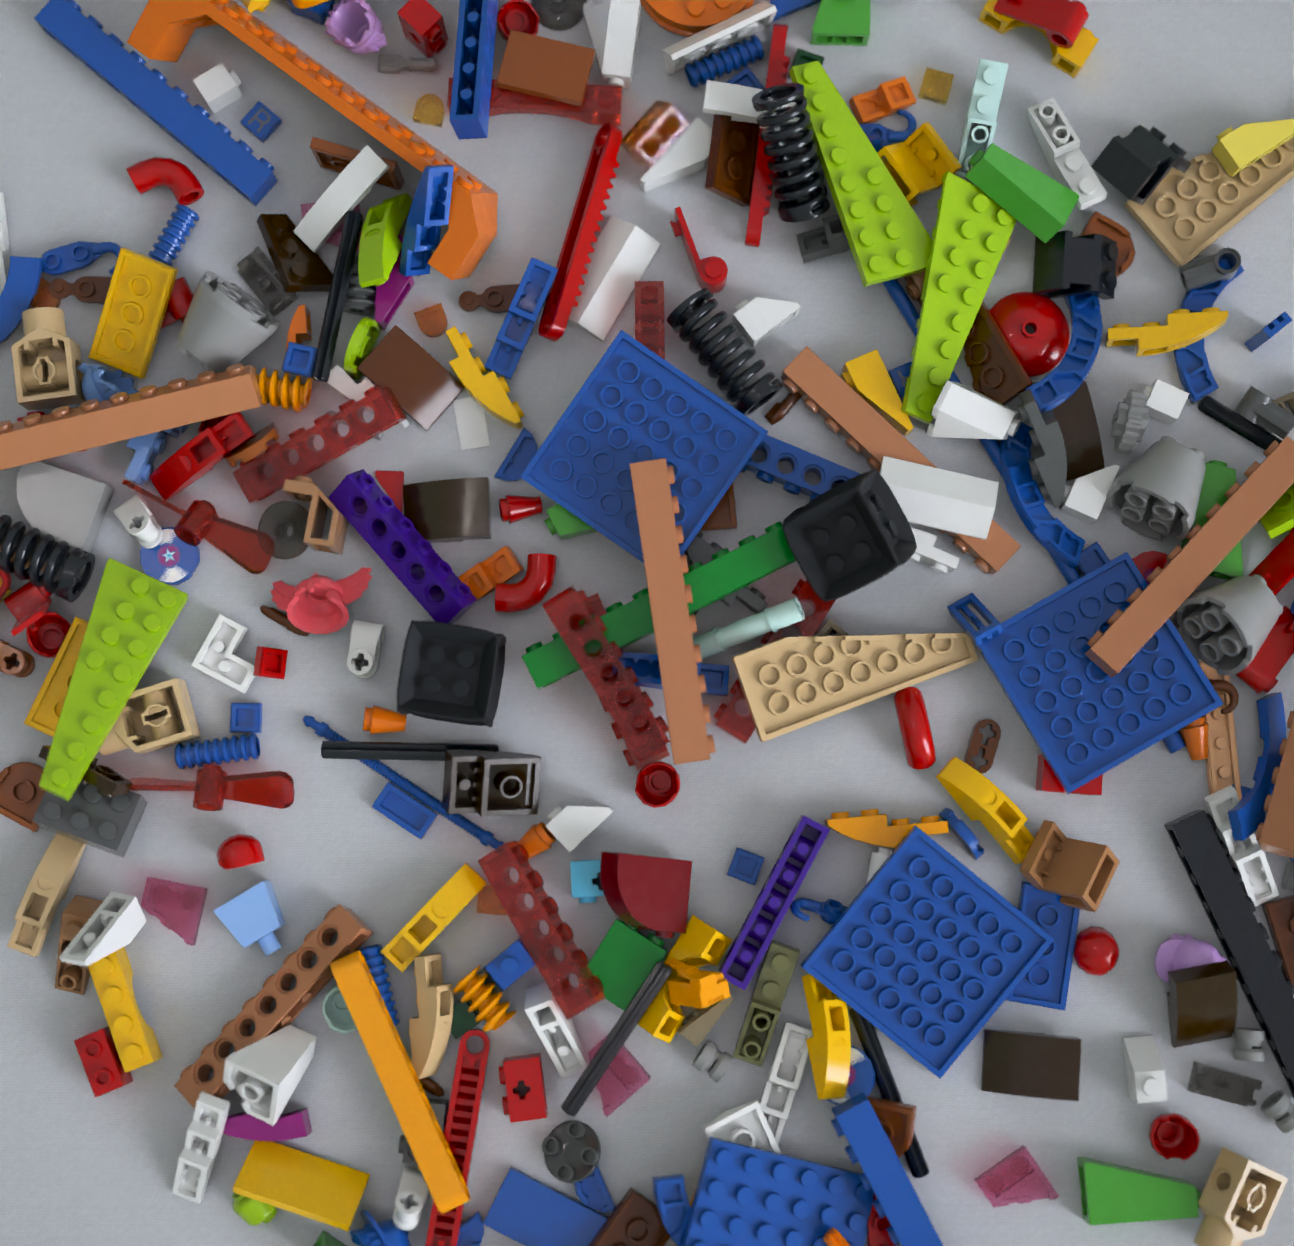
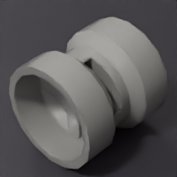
(1249, 1044)
(706, 1057)
(1280, 1109)

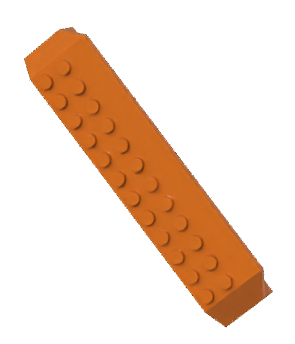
(472, 224)

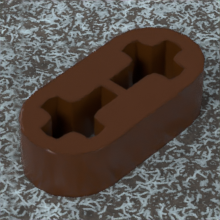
(989, 748)

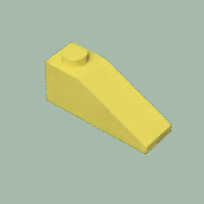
(1250, 142)

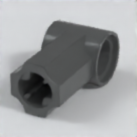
(1208, 270)
(1261, 410)

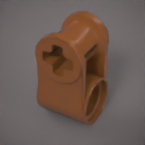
(9, 654)

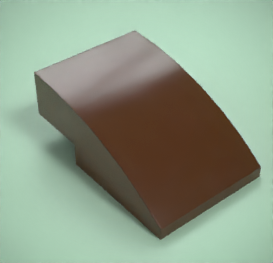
(413, 375)

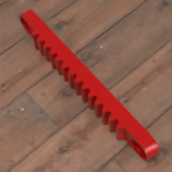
(762, 185)
(581, 232)
(461, 1131)

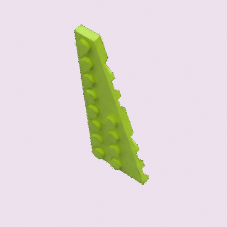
(874, 213)
(962, 262)
(118, 646)

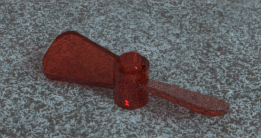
(242, 544)
(213, 786)

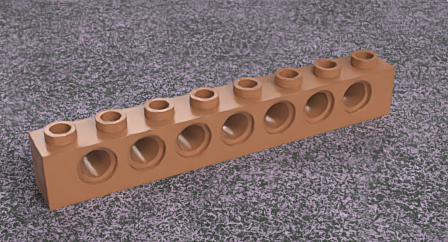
(289, 1003)

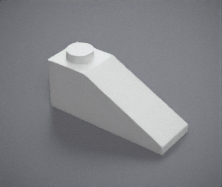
(682, 158)
(106, 931)
(555, 1031)

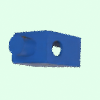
(509, 965)

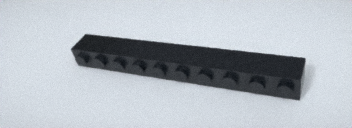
(1238, 932)

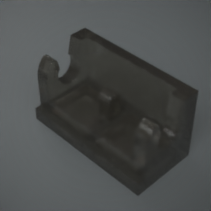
(265, 282)
(1223, 1084)

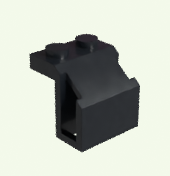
(1139, 162)
(1075, 266)

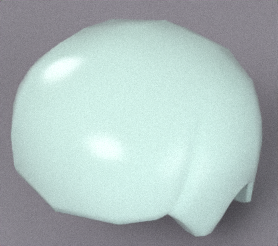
(336, 1011)

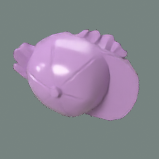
(355, 27)
(1182, 953)

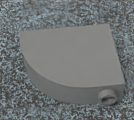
(62, 503)

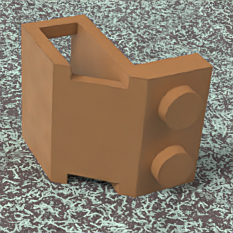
(305, 490)
(1069, 867)

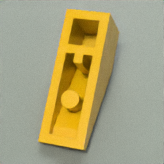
(872, 382)

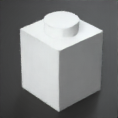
(219, 87)
(1164, 401)

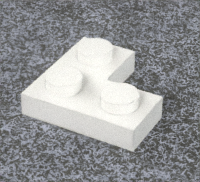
(218, 656)

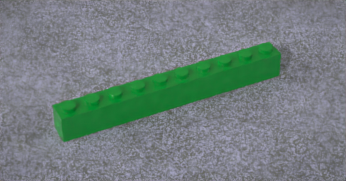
(633, 621)

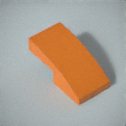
(882, 101)
(300, 326)
(495, 569)

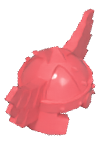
(320, 602)

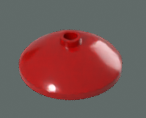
(1050, 339)

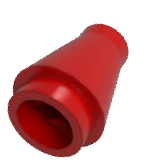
(519, 507)

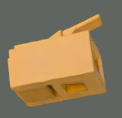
(696, 986)

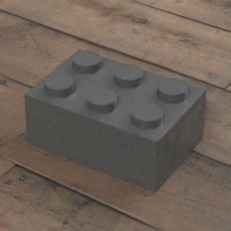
(93, 817)

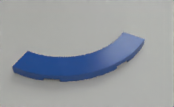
(18, 292)
(1079, 355)
(1192, 359)
(1030, 503)
(1250, 810)
(672, 1204)

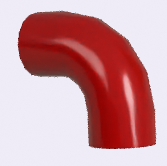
(166, 173)
(531, 589)
(915, 728)

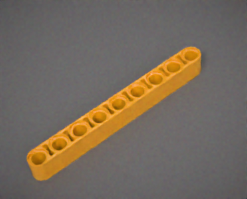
(400, 1082)

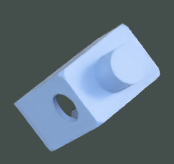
(254, 917)

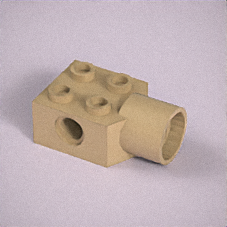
(46, 361)
(154, 719)
(1237, 1201)

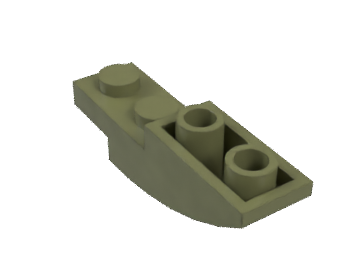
(766, 1003)

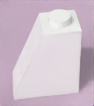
(614, 35)
(969, 414)
(269, 1071)

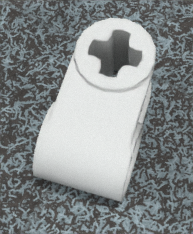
(140, 521)
(365, 642)
(410, 1199)

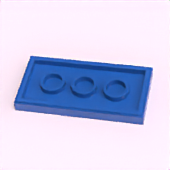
(1050, 976)
(541, 1215)

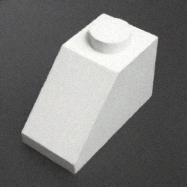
(763, 317)
(1088, 494)
(575, 823)
(1144, 1070)

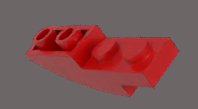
(200, 455)

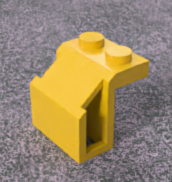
(919, 162)

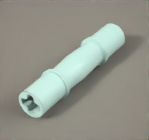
(750, 627)

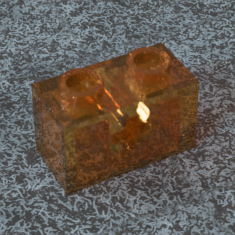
(654, 133)

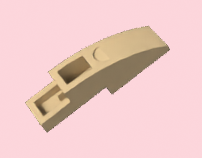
(44, 894)
(432, 1028)

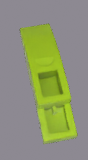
(379, 240)

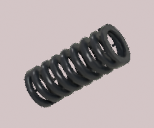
(795, 193)
(686, 317)
(28, 545)

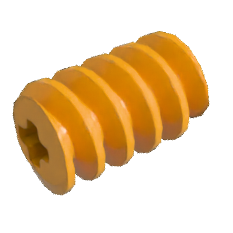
(284, 391)
(484, 1000)

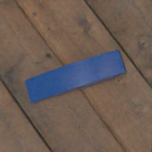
(427, 214)
(521, 318)
(648, 672)

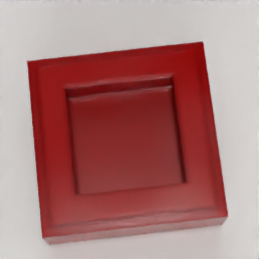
(270, 662)

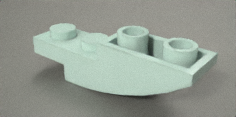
(981, 111)

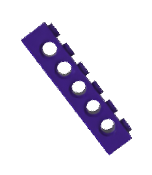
(367, 511)
(773, 901)

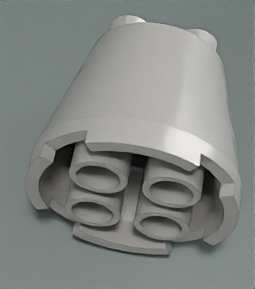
(223, 324)
(1160, 490)
(1240, 619)

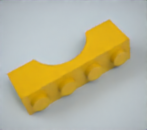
(1067, 60)
(697, 947)
(130, 1032)

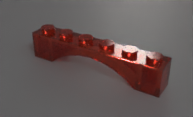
(599, 106)

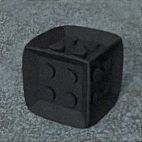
(849, 536)
(451, 673)

